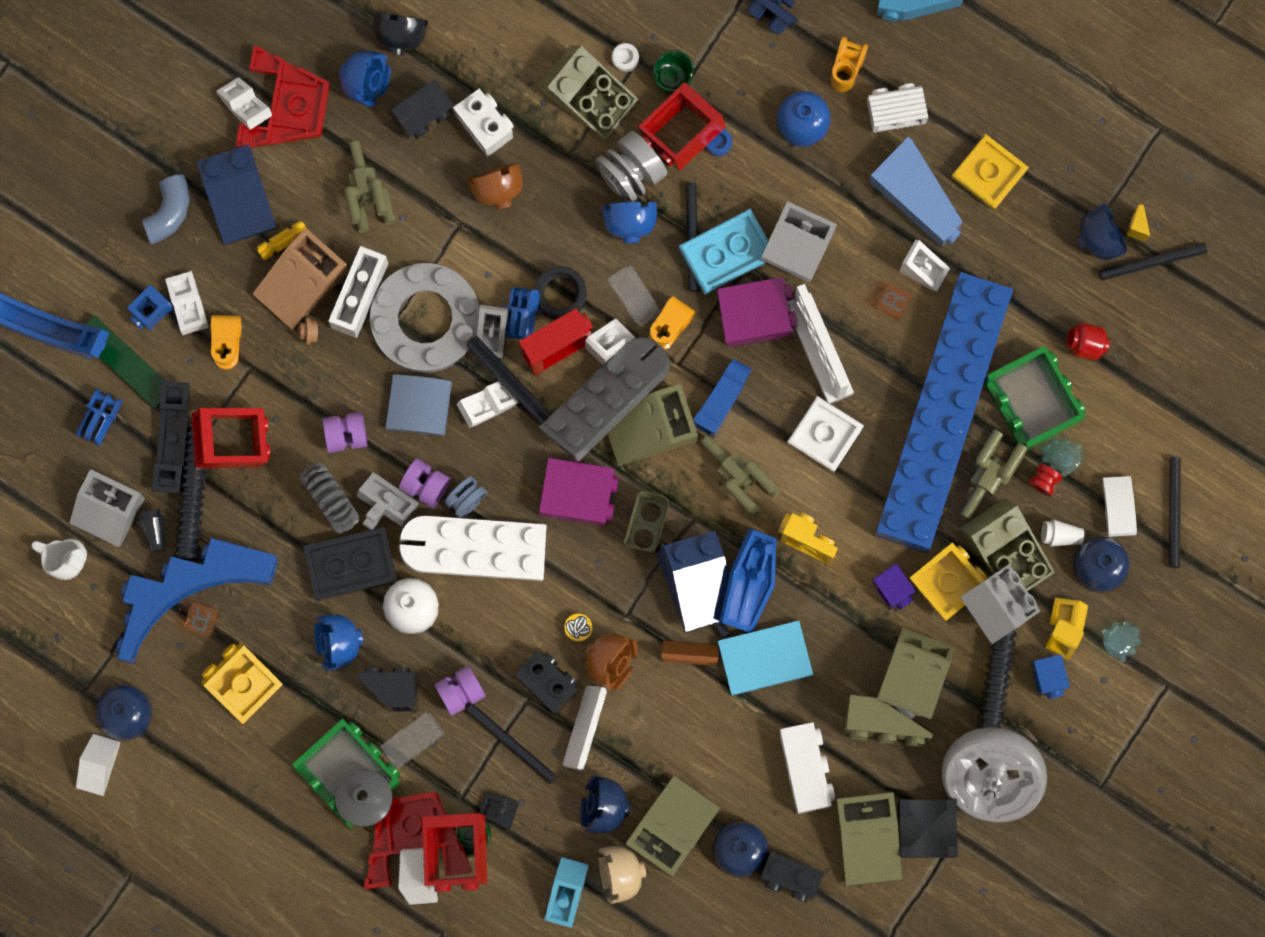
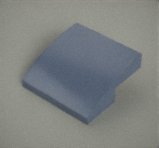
(418, 405)

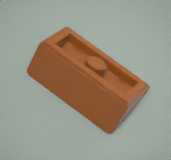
(689, 653)

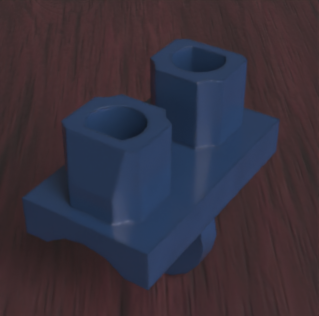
(782, 17)

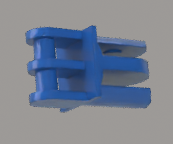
(522, 312)
(95, 420)

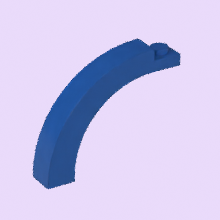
(51, 330)

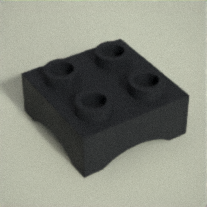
(928, 828)

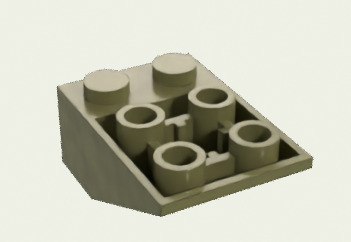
(587, 91)
(654, 427)
(1003, 539)
(916, 673)
(877, 719)
(672, 826)
(869, 838)

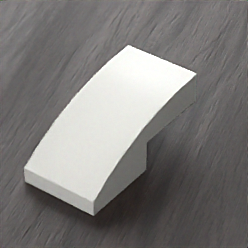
(243, 103)
(187, 303)
(486, 404)
(1119, 506)

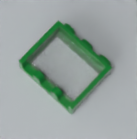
(1034, 398)
(336, 757)

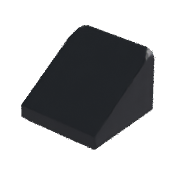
(498, 810)

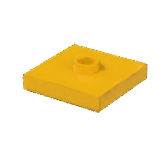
(989, 172)

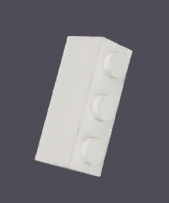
(358, 292)
(806, 768)

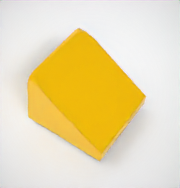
(1138, 225)
(1070, 611)
(1064, 639)

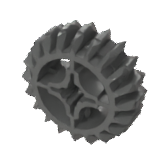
(329, 497)

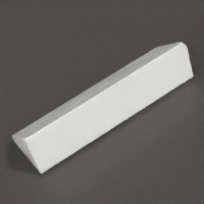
(584, 727)

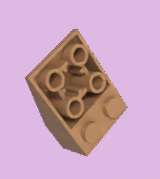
(300, 279)

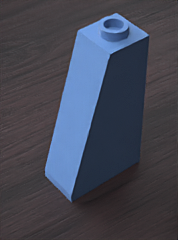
(916, 193)

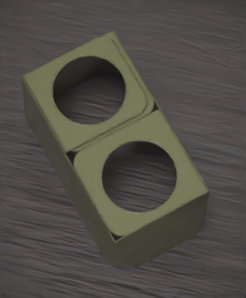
(647, 497)

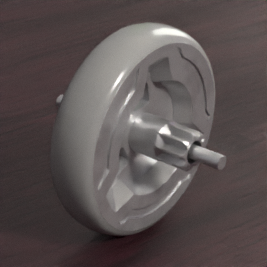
(989, 791)

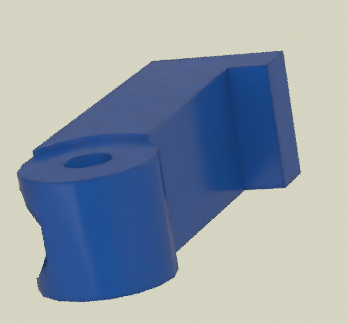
(722, 398)

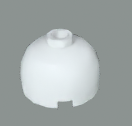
(410, 606)

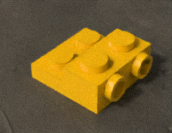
(799, 534)
(946, 580)
(240, 682)

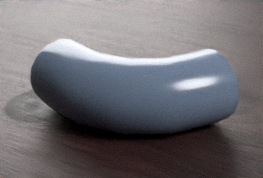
(172, 210)

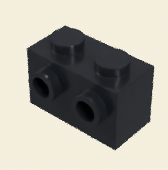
(421, 109)
(547, 682)
(792, 876)

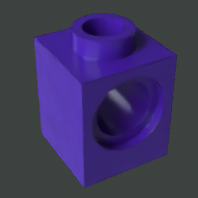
(894, 588)

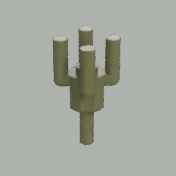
(365, 191)
(991, 471)
(740, 476)

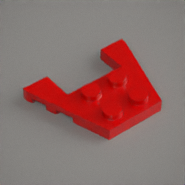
(296, 106)
(403, 830)

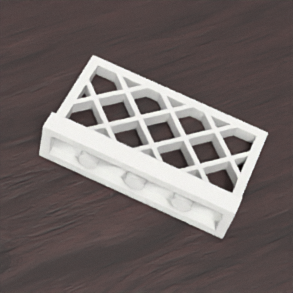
(819, 348)

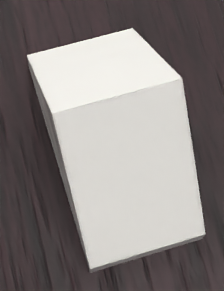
(924, 266)
(608, 341)
(97, 764)
(412, 878)

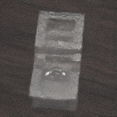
(634, 295)
(412, 740)

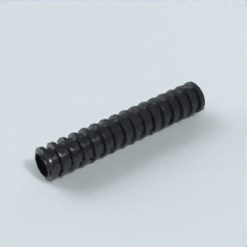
(190, 504)
(997, 681)

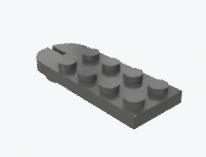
(607, 397)

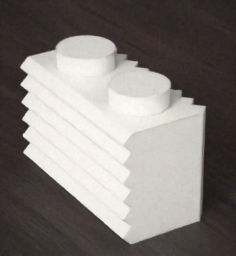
(897, 108)

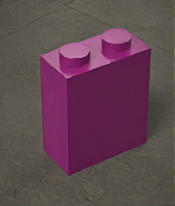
(757, 312)
(578, 492)

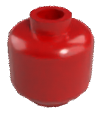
(1087, 341)

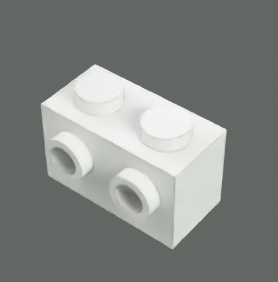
(483, 121)

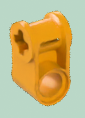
(849, 61)
(672, 320)
(225, 336)

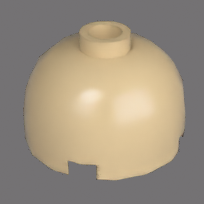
(620, 873)

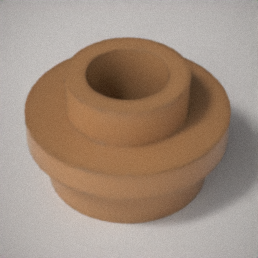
(308, 331)

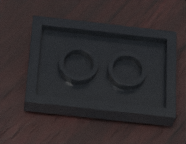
(350, 564)

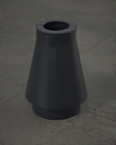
(152, 528)

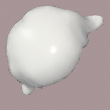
(62, 558)

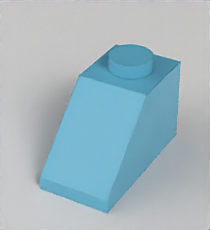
(566, 892)

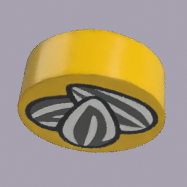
(578, 628)

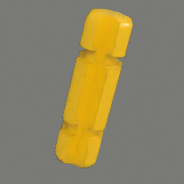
(280, 240)

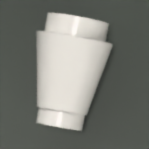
(1061, 534)

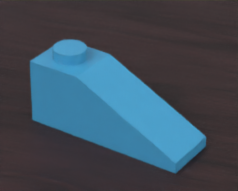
(907, 9)

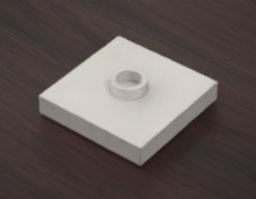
(825, 434)

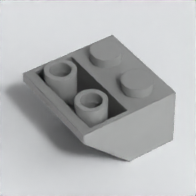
(798, 241)
(105, 508)
(1000, 604)

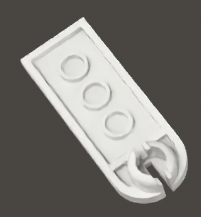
(475, 548)

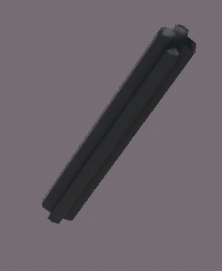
(508, 380)

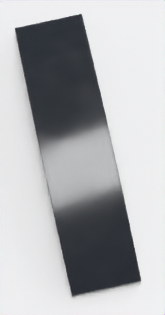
(172, 437)

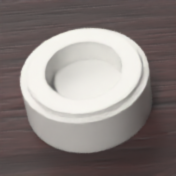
(625, 57)

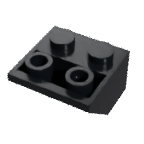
(393, 689)

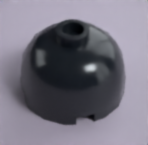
(399, 31)

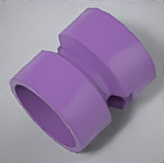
(335, 432)
(433, 488)
(460, 690)

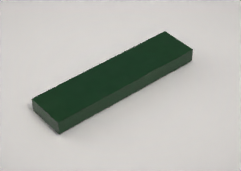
(129, 366)

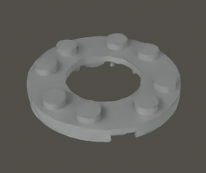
(416, 355)

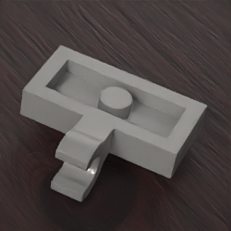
(385, 501)

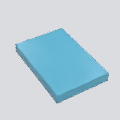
(725, 251)
(765, 658)

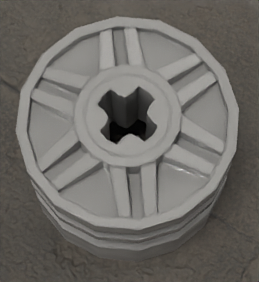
(626, 171)

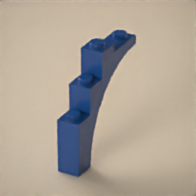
(182, 578)

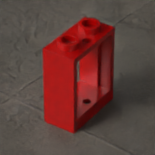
(667, 110)
(555, 341)
(203, 438)
(430, 828)

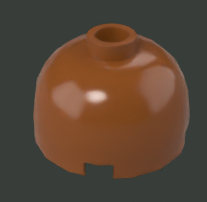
(497, 185)
(609, 660)

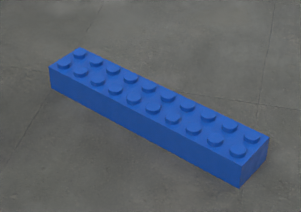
(943, 413)

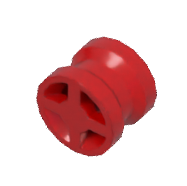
(1044, 479)

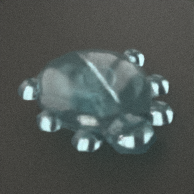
(1062, 456)
(1121, 640)

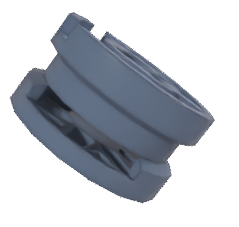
(465, 497)

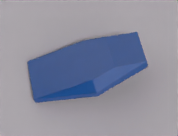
(750, 581)

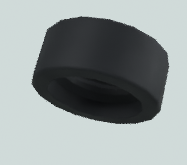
(560, 272)

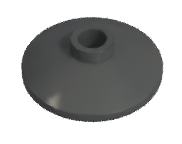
(370, 810)

